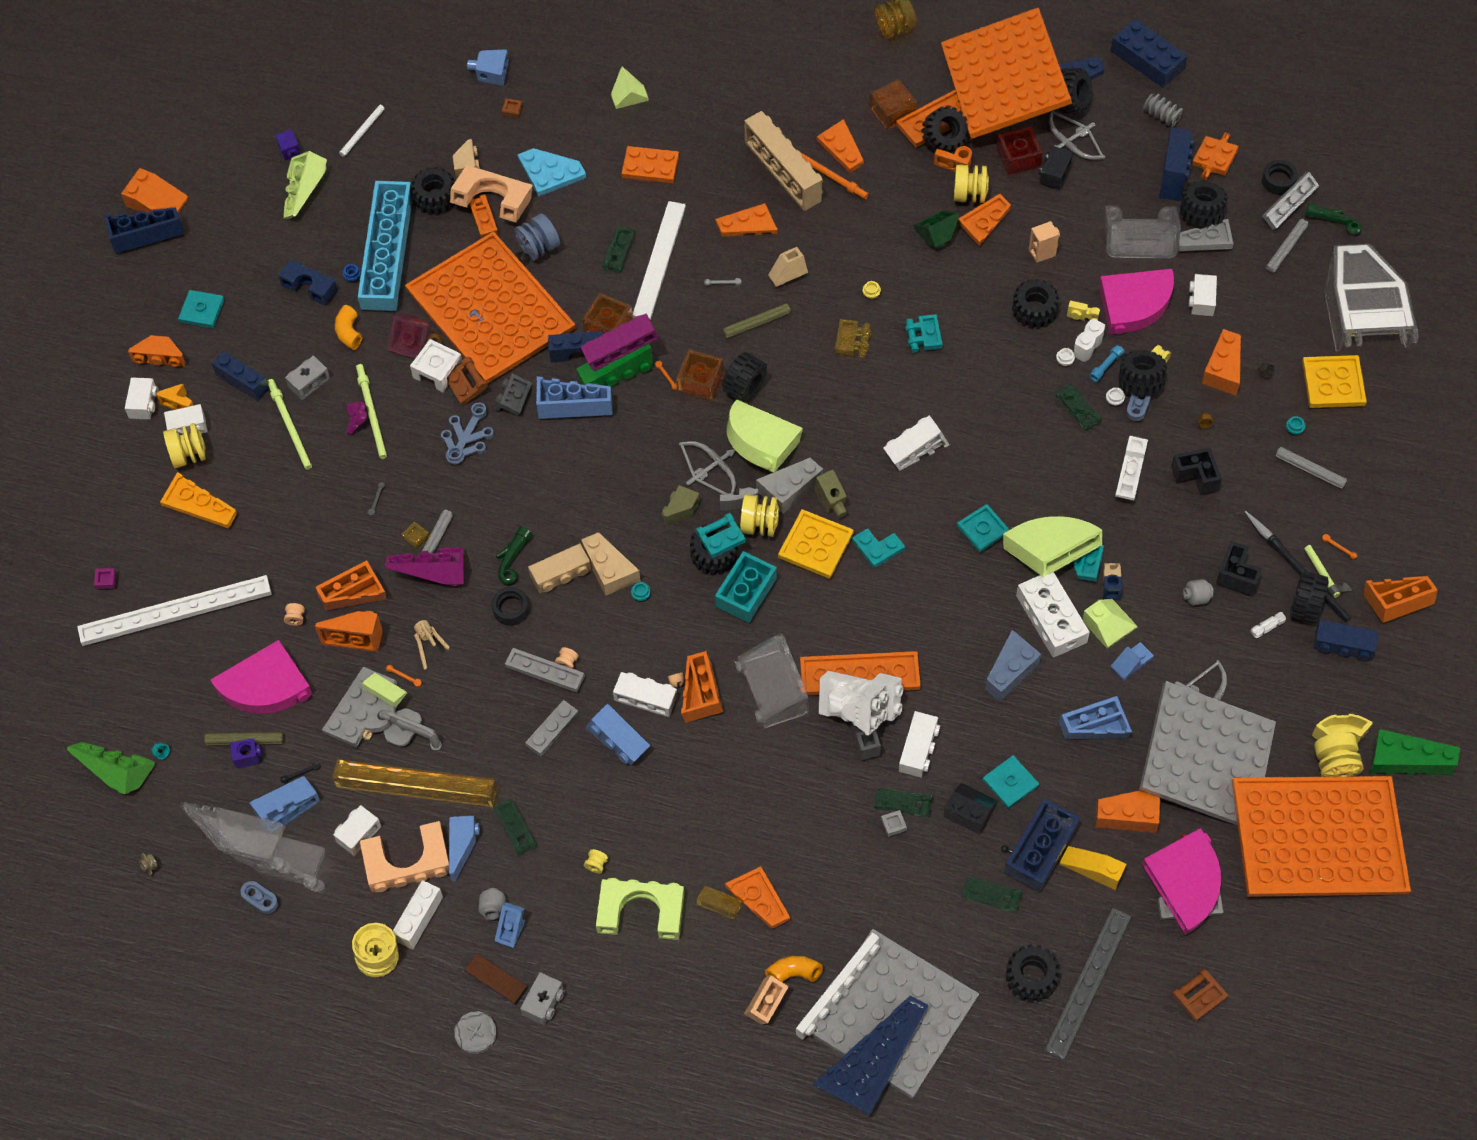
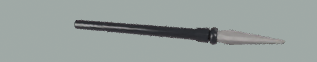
(1277, 545)

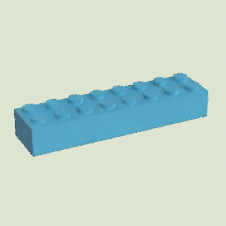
(385, 246)

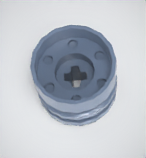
(537, 236)

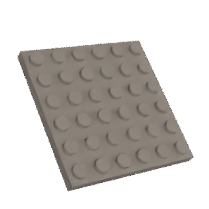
(1201, 748)
(881, 988)

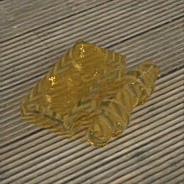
(847, 335)

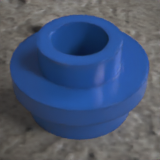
(351, 268)

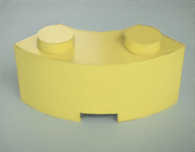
(1344, 723)

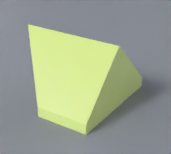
(628, 90)

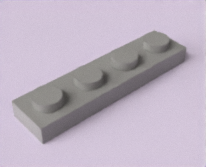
(1290, 200)
(544, 670)

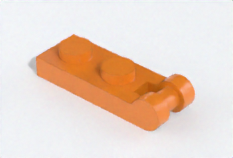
(483, 216)

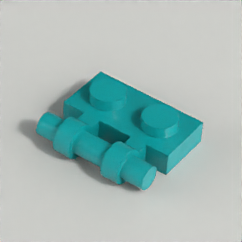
(930, 333)

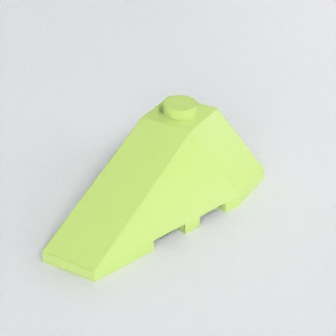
(304, 174)

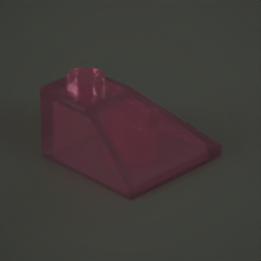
(407, 335)

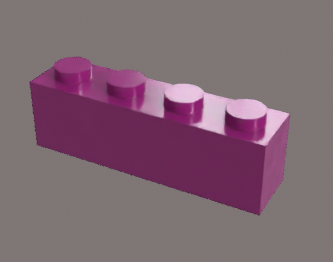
(619, 342)

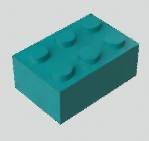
(746, 587)

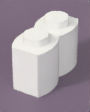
(1089, 340)

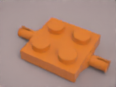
(1215, 156)

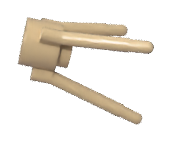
(425, 632)

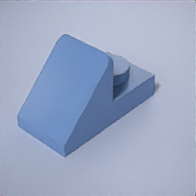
(1131, 660)
(510, 924)

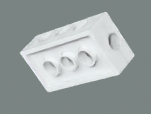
(1052, 614)

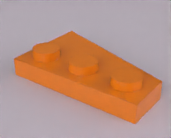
(841, 146)
(984, 218)
(750, 220)
(759, 896)

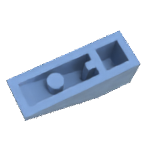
(461, 842)

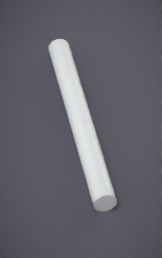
(361, 130)

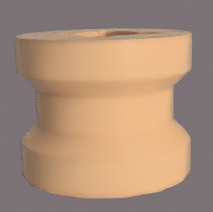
(294, 614)
(567, 657)

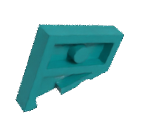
(1088, 565)

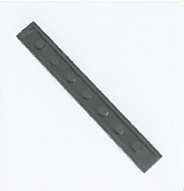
(1087, 984)

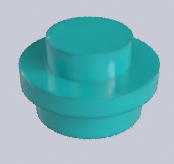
(1295, 425)
(640, 591)

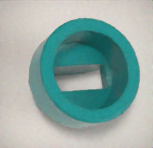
(165, 750)

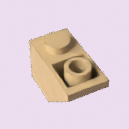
(465, 156)
(788, 266)

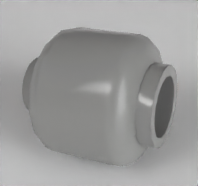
(1198, 592)
(491, 903)

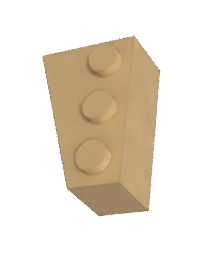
(609, 565)

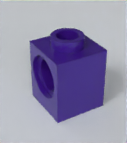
(288, 144)
(240, 747)

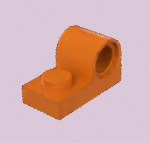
(948, 160)

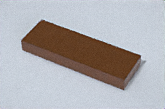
(496, 979)

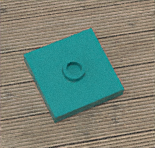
(201, 309)
(982, 528)
(1010, 782)

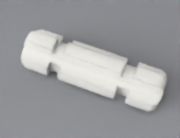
(1268, 624)

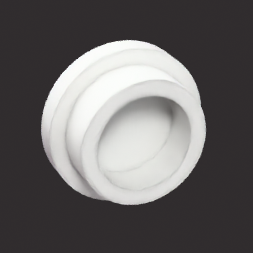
(1065, 357)
(1115, 396)

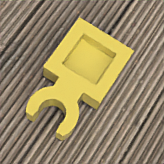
(1080, 311)

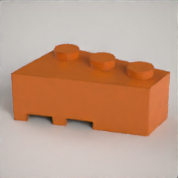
(1224, 364)
(351, 588)
(1399, 597)
(701, 689)
(1129, 812)

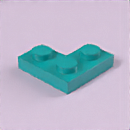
(877, 552)

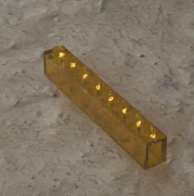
(415, 783)

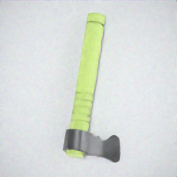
(1333, 589)

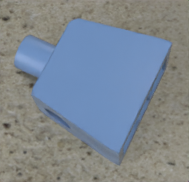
(490, 66)

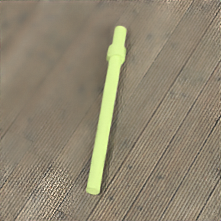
(363, 382)
(277, 397)

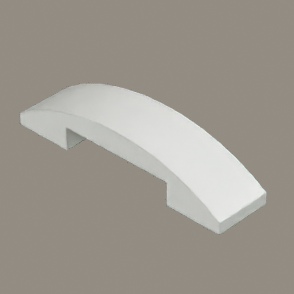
(1131, 468)

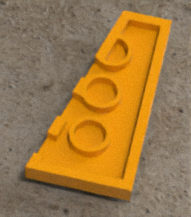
(197, 502)

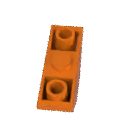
(157, 351)

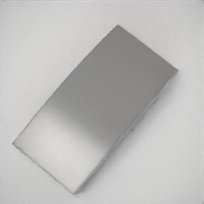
(733, 502)

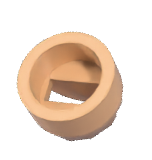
(673, 679)

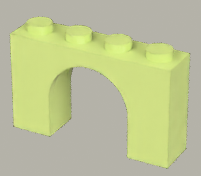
(616, 894)

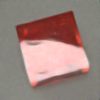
(1019, 150)

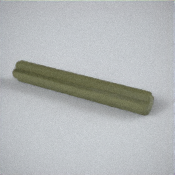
(756, 320)
(259, 737)

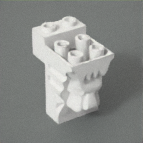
(861, 700)

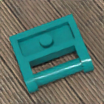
(724, 540)

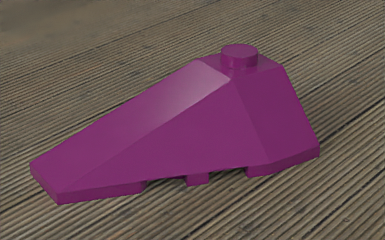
(440, 567)

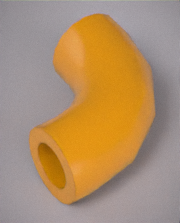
(344, 327)
(795, 966)

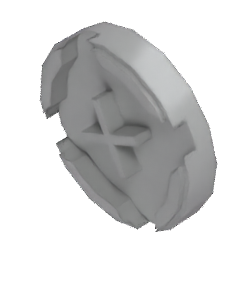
(475, 1032)

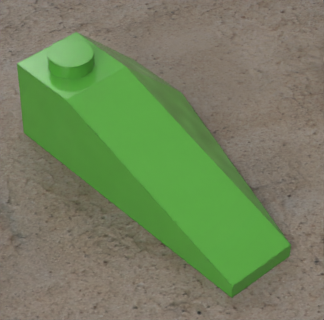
(112, 767)

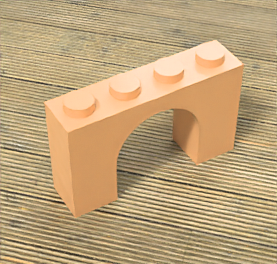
(475, 180)
(431, 864)

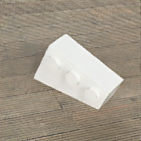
(915, 442)

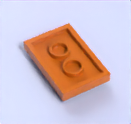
(650, 164)

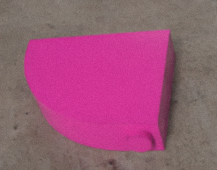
(1135, 299)
(263, 682)
(1186, 878)

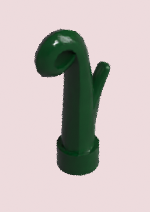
(1335, 216)
(510, 552)

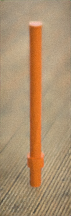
(851, 186)

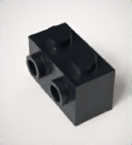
(1056, 167)

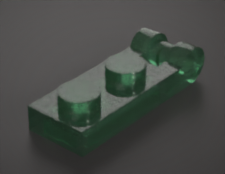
(618, 248)
(1078, 407)
(904, 801)
(514, 826)
(992, 894)

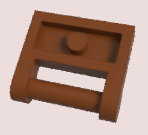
(460, 383)
(1202, 1001)

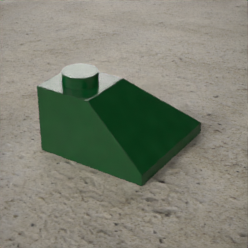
(937, 228)

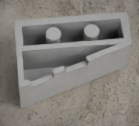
(789, 483)

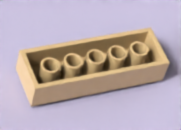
(783, 160)

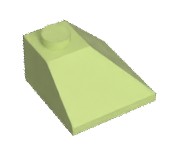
(1108, 621)

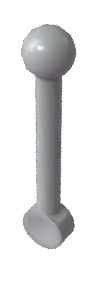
(737, 282)

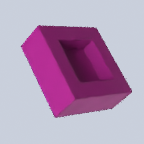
(105, 578)

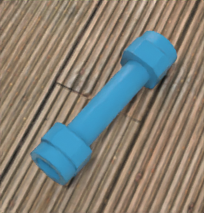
(1098, 372)

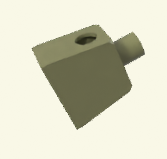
(831, 493)

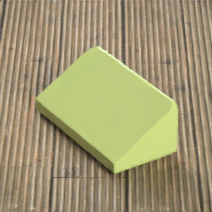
(384, 689)

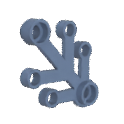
(466, 436)

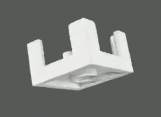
(435, 363)

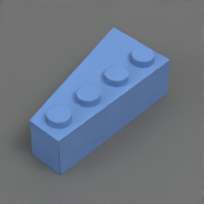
(571, 399)

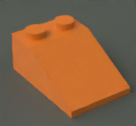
(150, 192)
(353, 631)

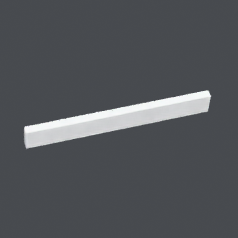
(659, 259)

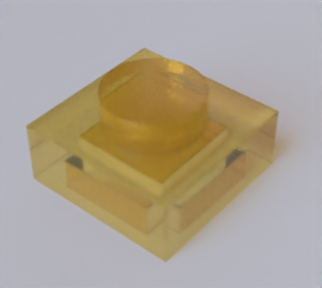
(415, 534)

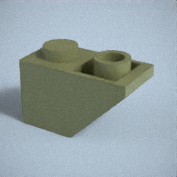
(681, 506)

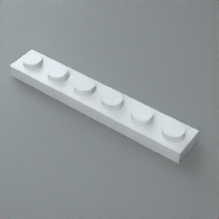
(843, 980)

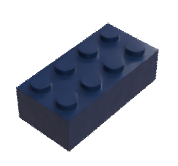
(1148, 53)
(1042, 845)

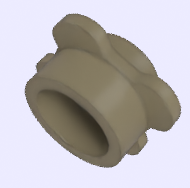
(147, 863)

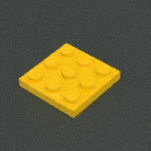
(1334, 381)
(815, 544)

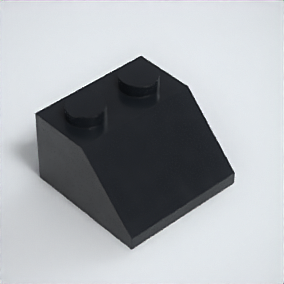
(969, 808)

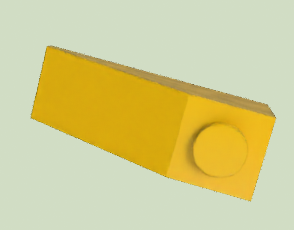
(1094, 866)

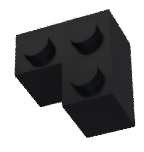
(1198, 466)
(1236, 573)

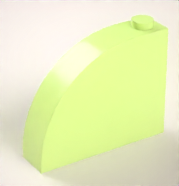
(761, 436)
(1051, 542)

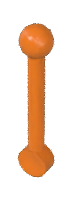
(659, 365)
(1326, 538)
(417, 682)

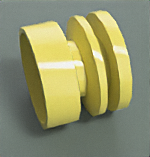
(970, 183)
(184, 445)
(759, 515)
(1338, 755)
(371, 940)

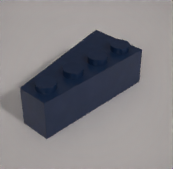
(1176, 163)
(142, 228)

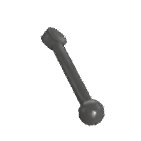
(371, 512)

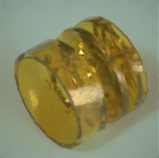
(895, 17)

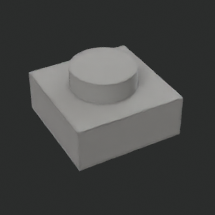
(893, 823)

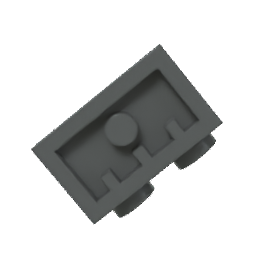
(513, 394)

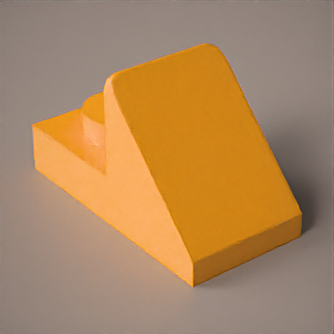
(174, 397)

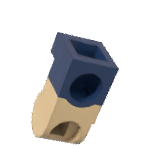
(1112, 581)

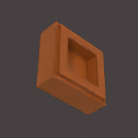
(512, 108)

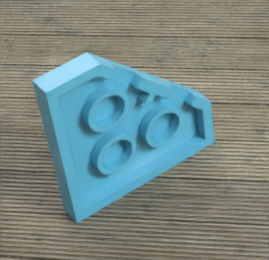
(550, 171)

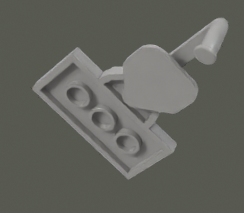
(364, 711)

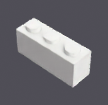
(645, 694)
(919, 744)
(417, 914)

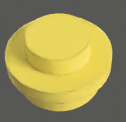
(871, 289)

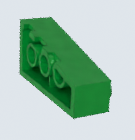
(619, 370)
(1411, 755)

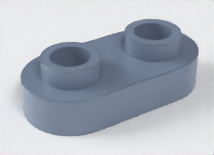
(1138, 406)
(260, 898)

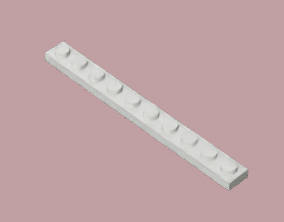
(174, 610)

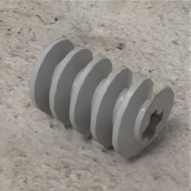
(1163, 111)

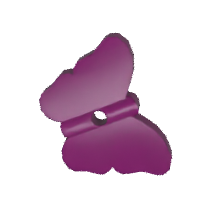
(357, 414)

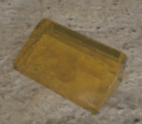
(719, 902)

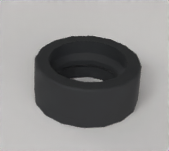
(1279, 166)
(506, 593)

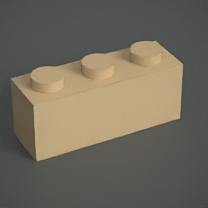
(560, 568)

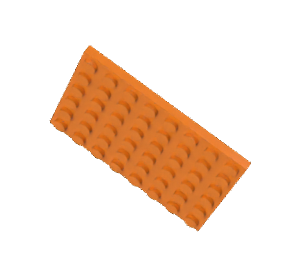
(1006, 73)
(503, 292)
(1320, 836)

